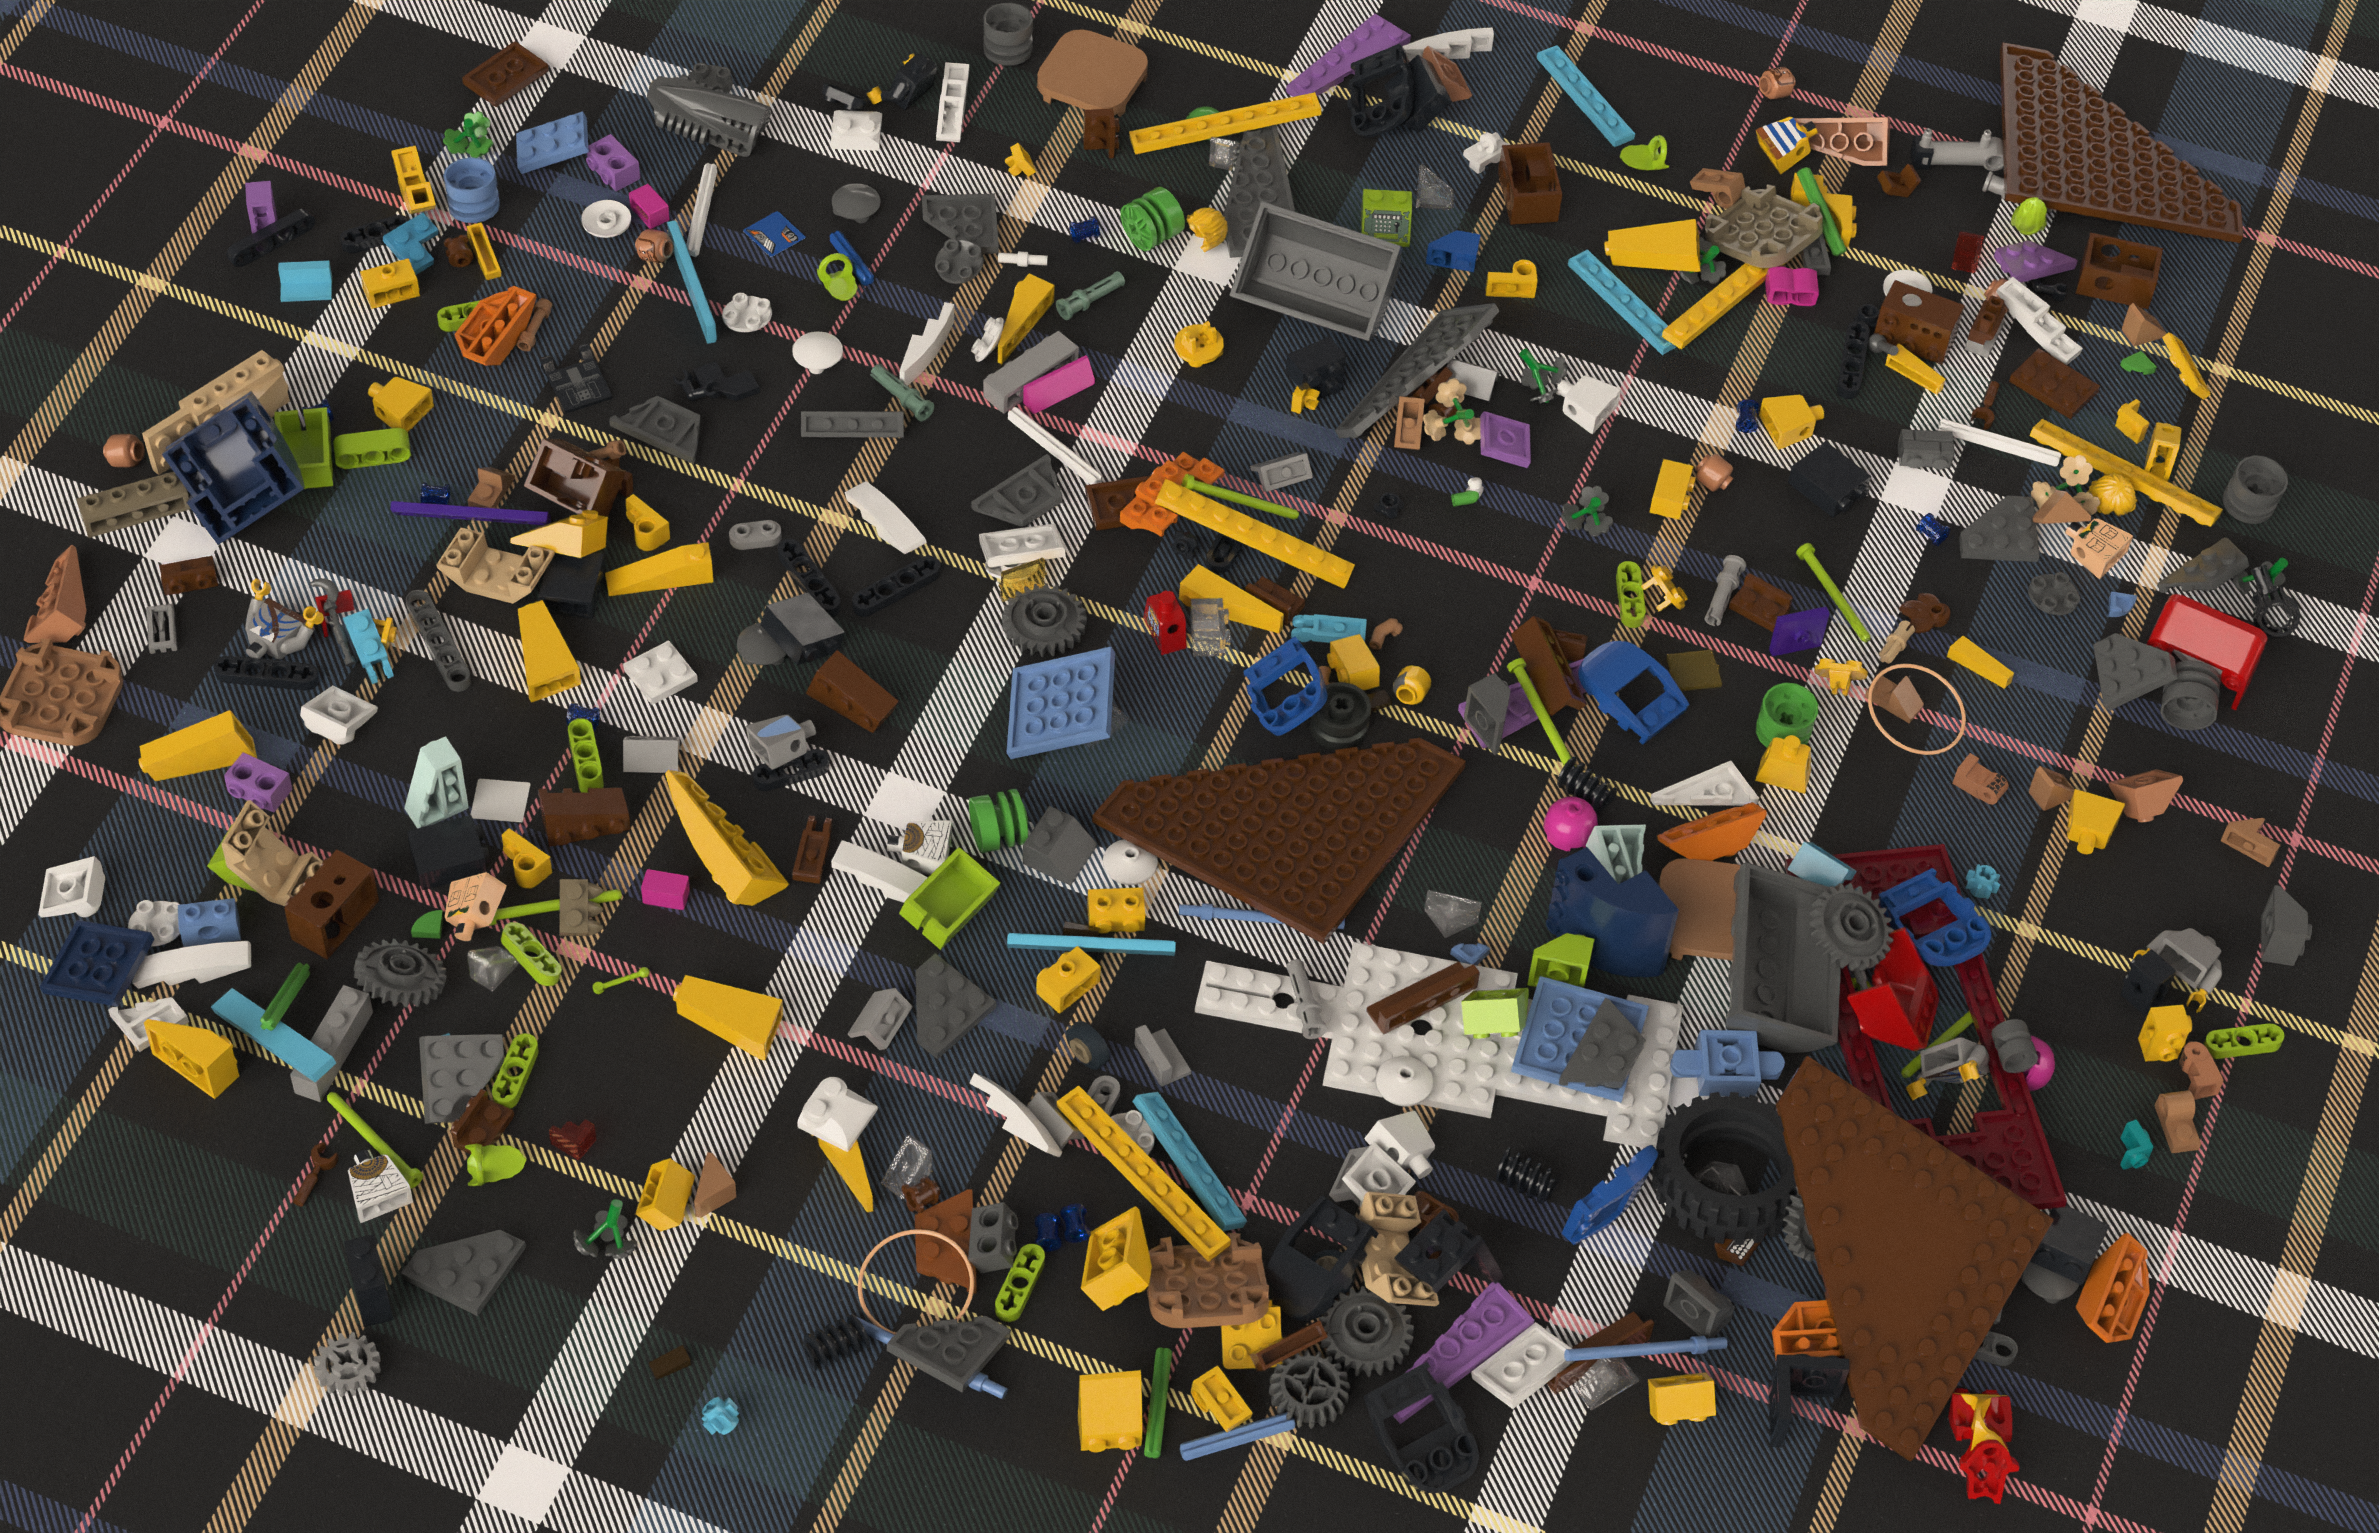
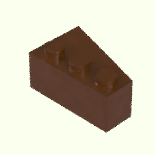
(583, 815)

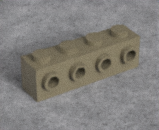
(132, 504)

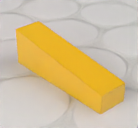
(483, 251)
(1915, 369)
(1980, 662)

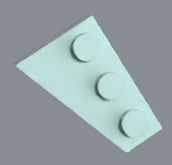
(436, 785)
(1618, 849)

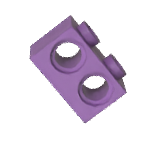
(613, 163)
(260, 204)
(258, 782)

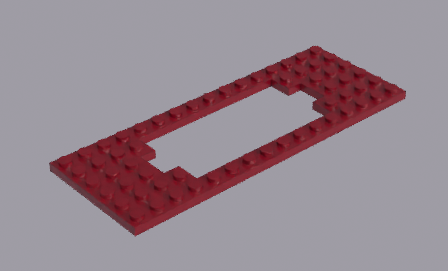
(2007, 1141)

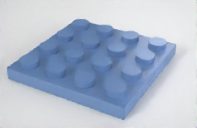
(1061, 703)
(1556, 1026)

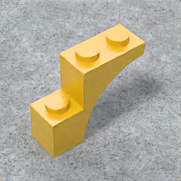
(1839, 207)

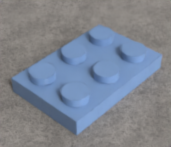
(552, 142)

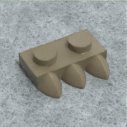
(576, 908)

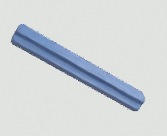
(1235, 1437)

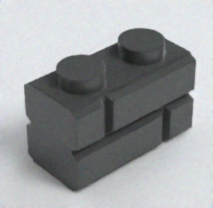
(1925, 449)

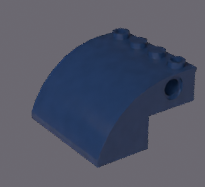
(235, 467)
(1627, 920)

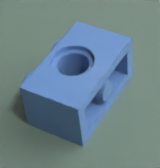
(209, 922)

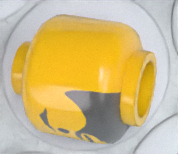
(1412, 685)

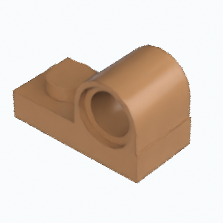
(1723, 184)
(2176, 1116)

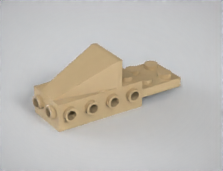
(256, 374)

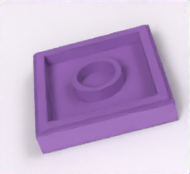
(1505, 439)

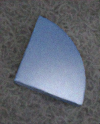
(2120, 604)
(1470, 953)

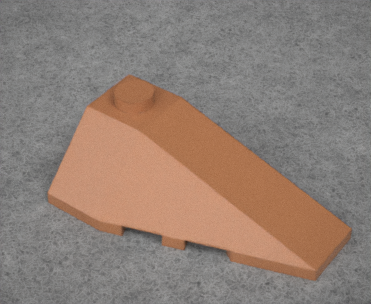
(1852, 139)
(62, 603)

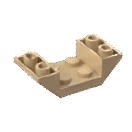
(490, 570)
(264, 859)
(1392, 1218)

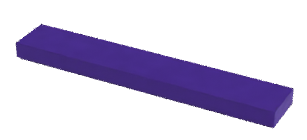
(470, 513)

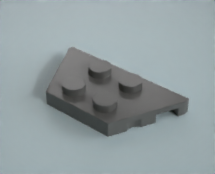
(662, 426)
(1023, 495)
(2207, 569)
(1605, 1050)

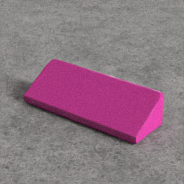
(1058, 385)

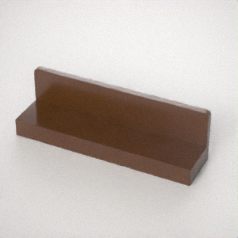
(1547, 666)
(1423, 996)
(1622, 1332)

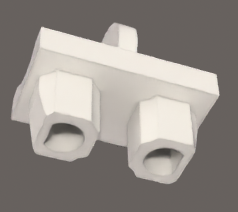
(1484, 151)

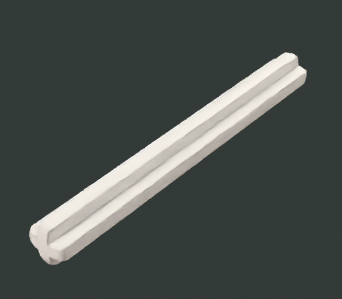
(701, 209)
(2000, 442)
(1054, 446)

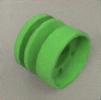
(1152, 218)
(1785, 712)
(1004, 820)

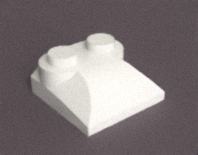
(856, 130)
(336, 714)
(73, 888)
(836, 1113)
(1377, 1173)

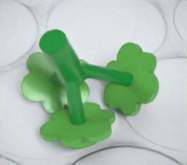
(474, 126)

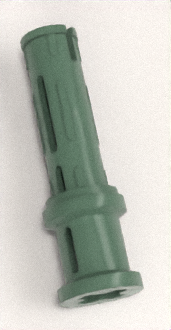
(1081, 299)
(908, 397)

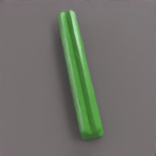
(1814, 195)
(285, 996)
(1158, 1402)

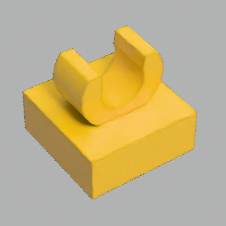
(1020, 161)
(1304, 398)

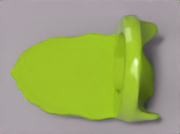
(1646, 156)
(2030, 216)
(839, 284)
(493, 1163)

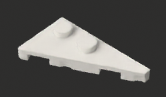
(1713, 787)

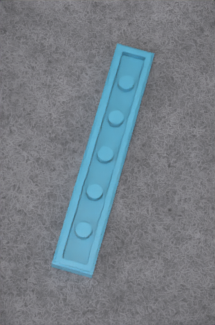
(1585, 96)
(692, 282)
(1621, 299)
(1091, 944)
(281, 1041)
(1189, 1161)

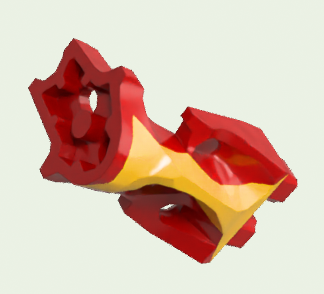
(1988, 1425)

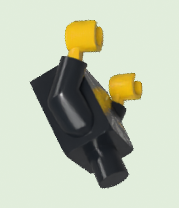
(909, 83)

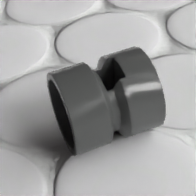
(2014, 1046)

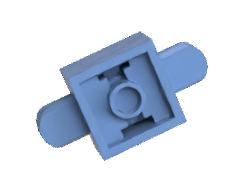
(1728, 1051)

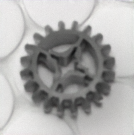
(1328, 1399)

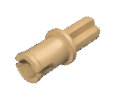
(1896, 642)

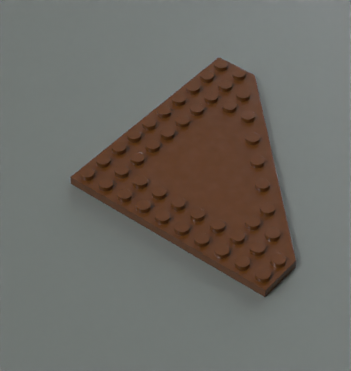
(2095, 161)
(1289, 833)
(1907, 1248)

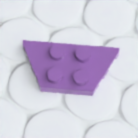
(2032, 261)

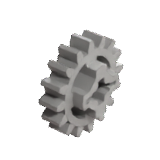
(347, 1364)

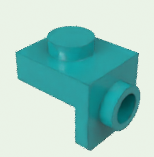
(2138, 1146)

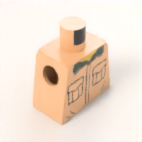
(2098, 545)
(473, 903)

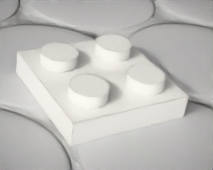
(660, 672)

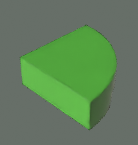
(2138, 362)
(428, 925)

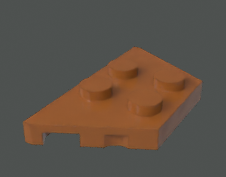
(938, 1257)

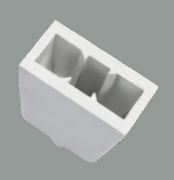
(1589, 401)
(1404, 1141)

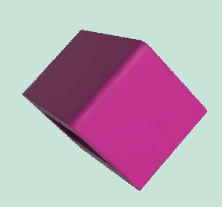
(649, 206)
(665, 889)

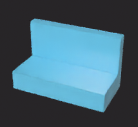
(305, 281)
(1819, 866)

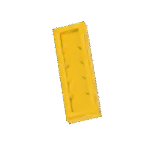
(2189, 373)

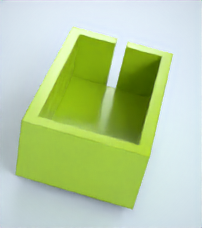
(309, 447)
(949, 898)

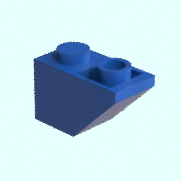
(1455, 251)

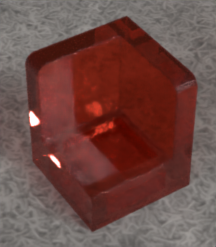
(1967, 252)
(573, 1139)

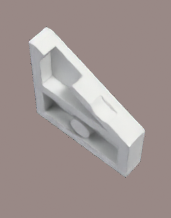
(132, 1020)

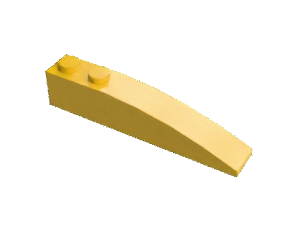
(735, 864)

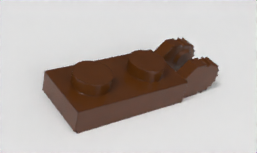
(812, 851)

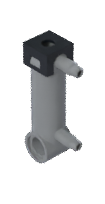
(1983, 153)

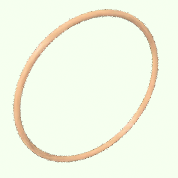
(1898, 743)
(915, 1231)

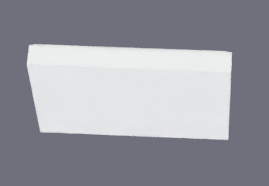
(1021, 545)
(1522, 1365)

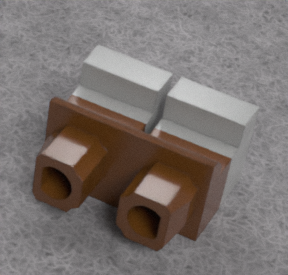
(1986, 327)

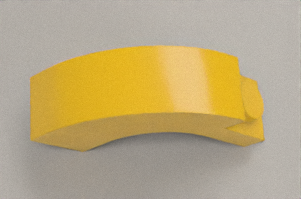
(412, 183)

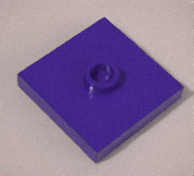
(1799, 631)

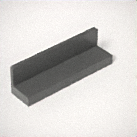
(852, 423)

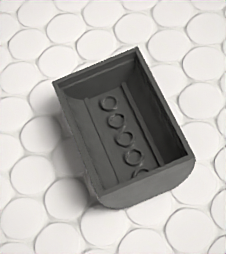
(1317, 272)
(1777, 971)

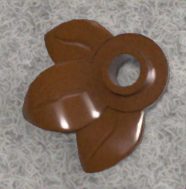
(1925, 612)

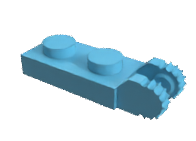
(1326, 627)
(367, 643)

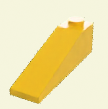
(1029, 304)
(670, 569)
(1241, 605)
(851, 1169)

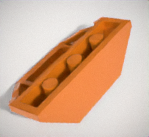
(495, 326)
(1715, 834)
(2116, 1290)
(1806, 1330)

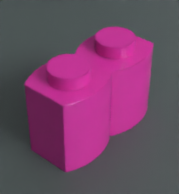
(1791, 286)

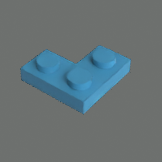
(408, 239)

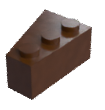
(851, 693)

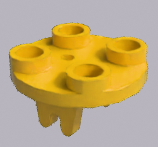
(1199, 344)
(1662, 578)
(1840, 674)

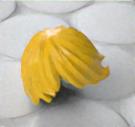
(1210, 225)
(2114, 494)

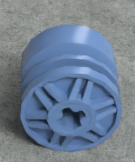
(471, 190)

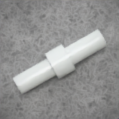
(1022, 259)

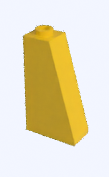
(1656, 246)
(547, 658)
(197, 748)
(731, 1013)

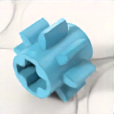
(1982, 881)
(720, 1415)

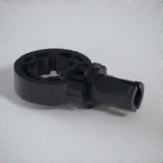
(2278, 598)

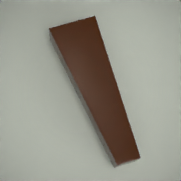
(1288, 1346)

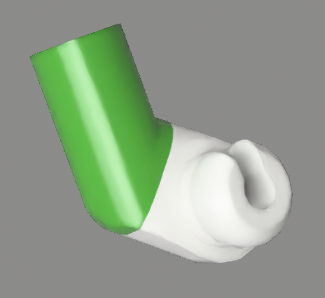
(1471, 494)

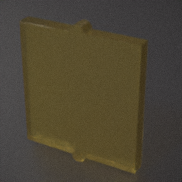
(1021, 576)
(1694, 670)

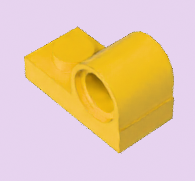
(1519, 283)
(649, 527)
(526, 857)
(1216, 1394)

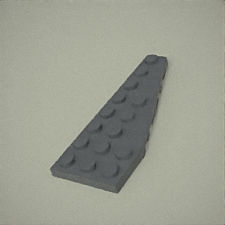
(1257, 177)
(1432, 349)

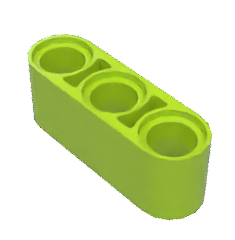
(371, 448)
(585, 755)

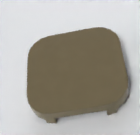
(1764, 228)

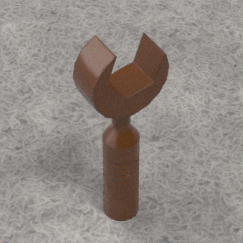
(1984, 412)
(311, 1178)

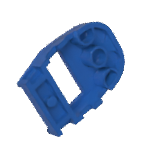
(1616, 665)
(1294, 708)
(1951, 943)
(1609, 1200)

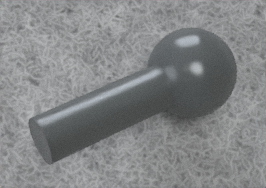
(1878, 343)

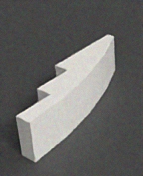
(1454, 44)
(952, 102)
(2034, 317)
(926, 347)
(886, 517)
(877, 871)
(197, 962)
(1019, 1119)

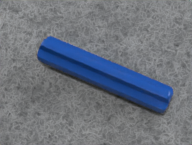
(859, 267)

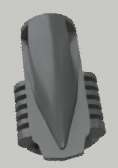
(701, 111)

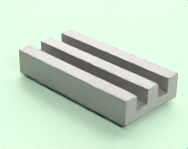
(163, 644)

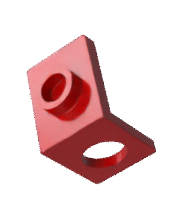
(344, 604)

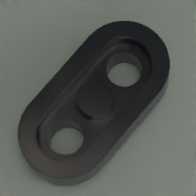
(834, 94)
(1221, 555)

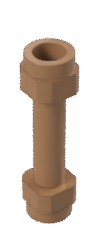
(541, 310)
(614, 450)

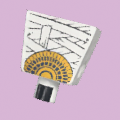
(924, 844)
(377, 1186)

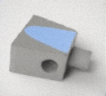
(779, 739)

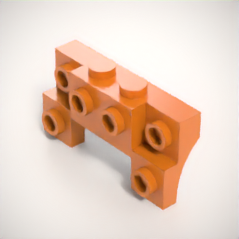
(1143, 511)

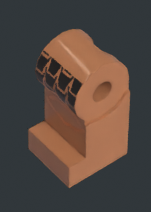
(1980, 781)
(2201, 1070)

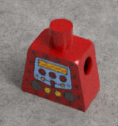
(1161, 613)

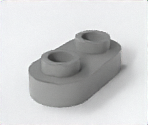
(755, 534)
(1105, 1084)

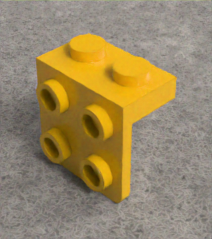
(1244, 1339)

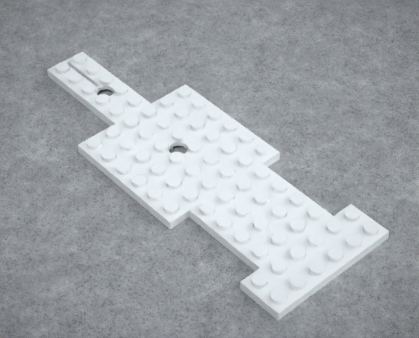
(1463, 1068)

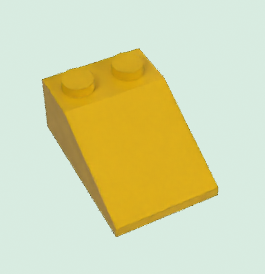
(571, 536)
(194, 1054)
(1117, 1260)
(1110, 1411)

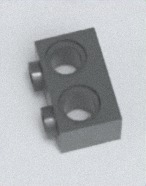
(992, 1237)

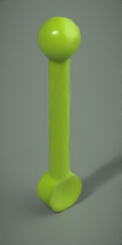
(598, 987)

